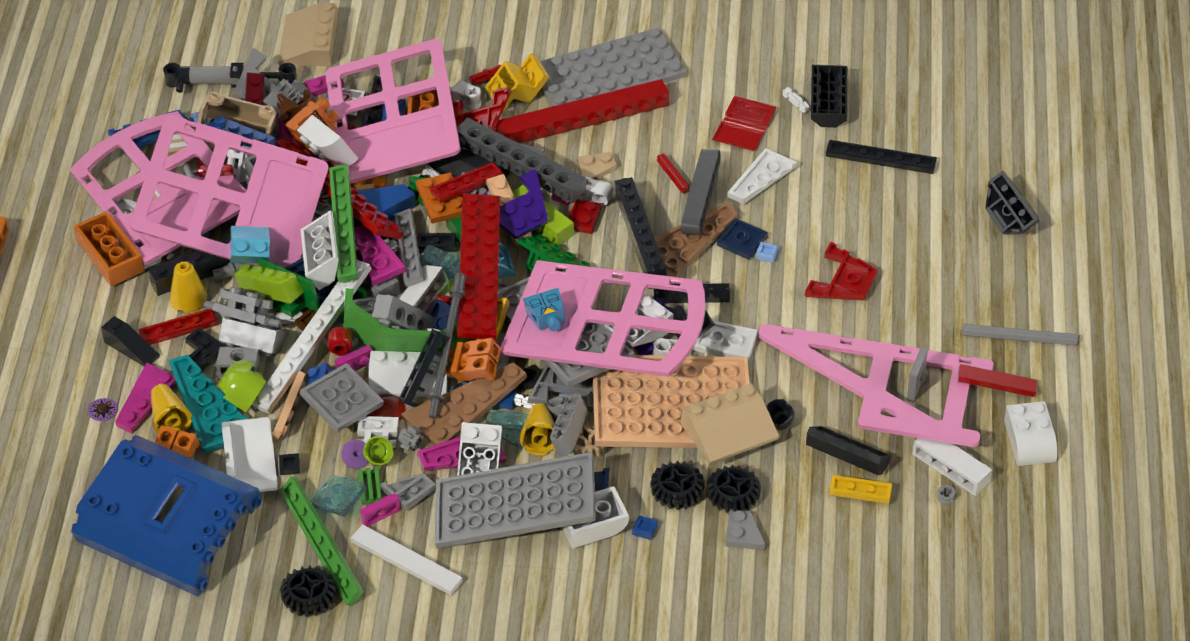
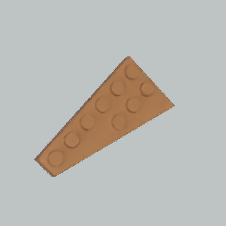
(682, 249)
(464, 405)

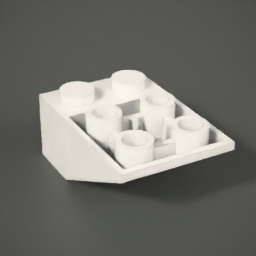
(649, 308)
(479, 448)

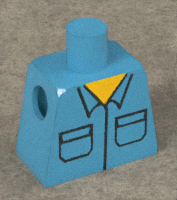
(545, 309)

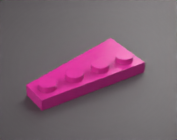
(378, 254)
(139, 404)
(444, 455)

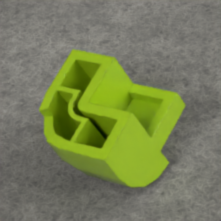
(241, 384)

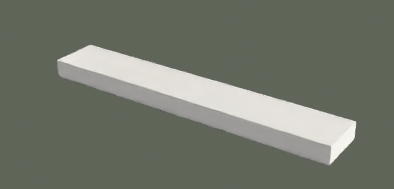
(406, 560)

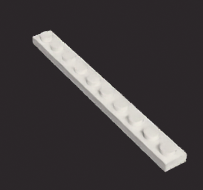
(307, 342)

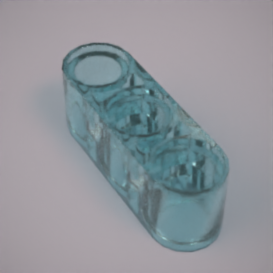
(436, 257)

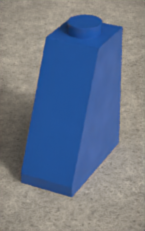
(390, 199)

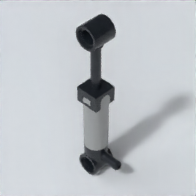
(179, 75)

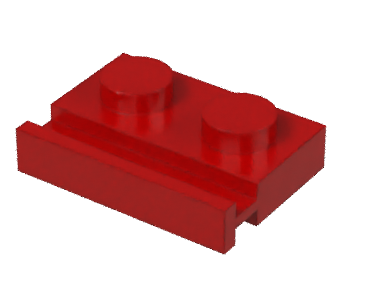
(585, 215)

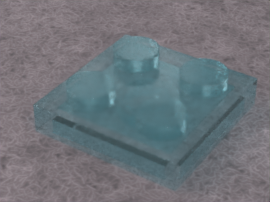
(338, 495)

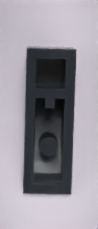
(128, 342)

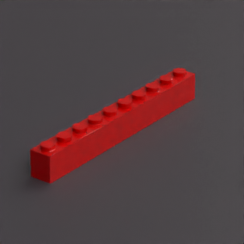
(584, 112)

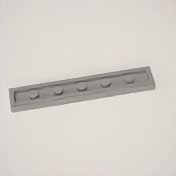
(409, 247)

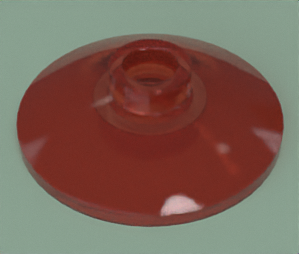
(391, 407)

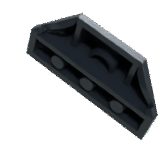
(1009, 206)

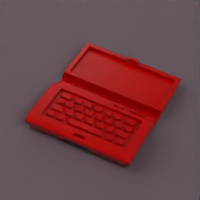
(744, 123)

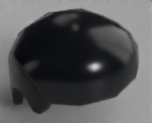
(781, 413)

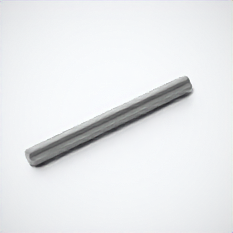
(1020, 334)

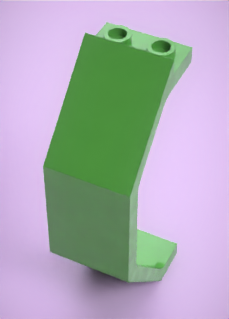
(384, 338)

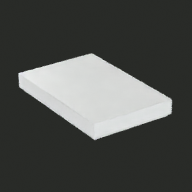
(727, 341)

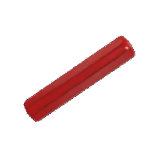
(673, 173)

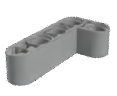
(569, 414)

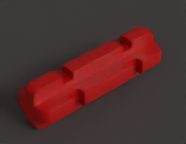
(227, 169)

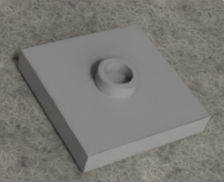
(917, 374)

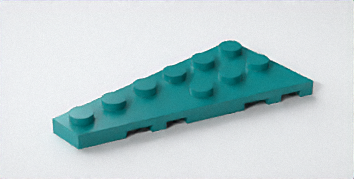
(204, 402)

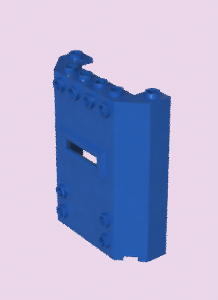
(130, 493)

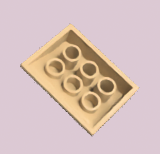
(309, 36)
(729, 423)

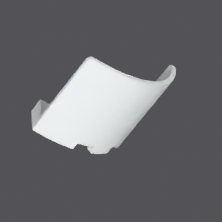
(250, 452)

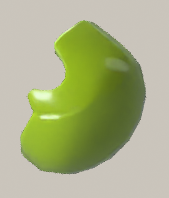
(378, 451)

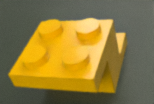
(522, 80)

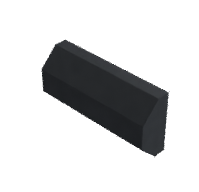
(829, 95)
(462, 162)
(847, 449)

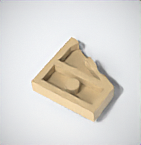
(596, 165)

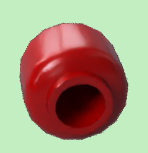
(340, 341)

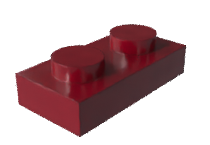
(254, 88)

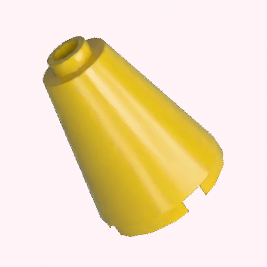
(187, 289)
(169, 409)
(537, 430)

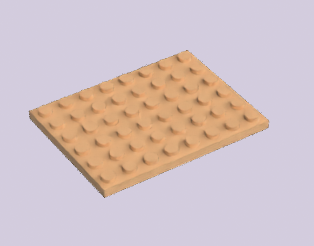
(647, 408)

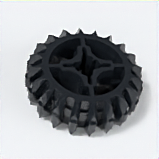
(677, 485)
(733, 488)
(297, 597)

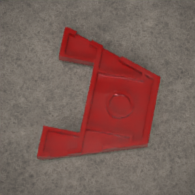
(485, 116)
(850, 281)

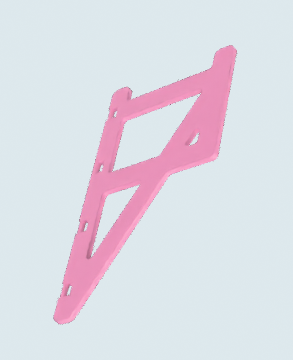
(907, 419)

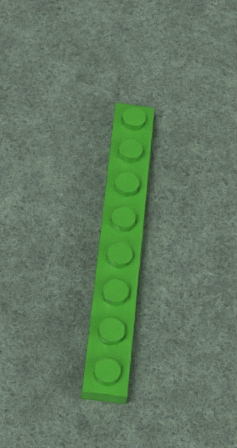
(343, 222)
(321, 541)

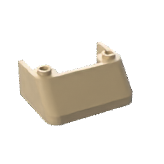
(238, 111)

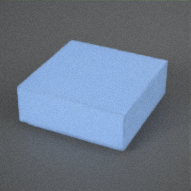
(767, 252)

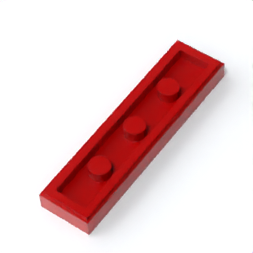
(464, 182)
(178, 326)
(997, 380)

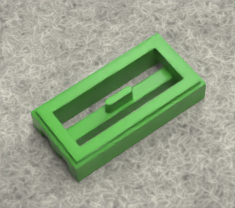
(369, 473)

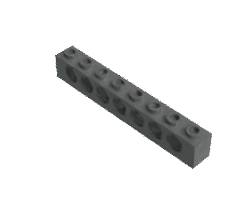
(521, 160)

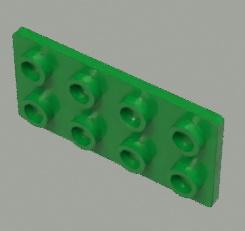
(547, 251)
(306, 299)

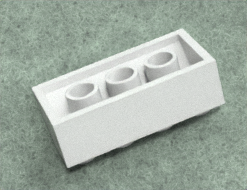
(320, 250)
(392, 369)

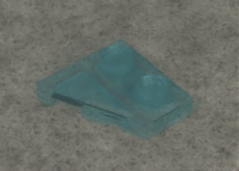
(511, 424)

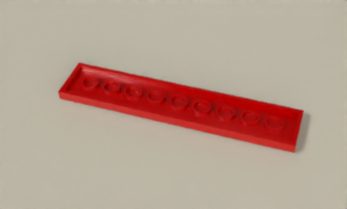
(362, 211)
(480, 264)

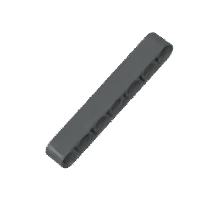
(700, 192)

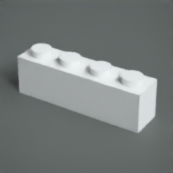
(424, 292)
(954, 464)

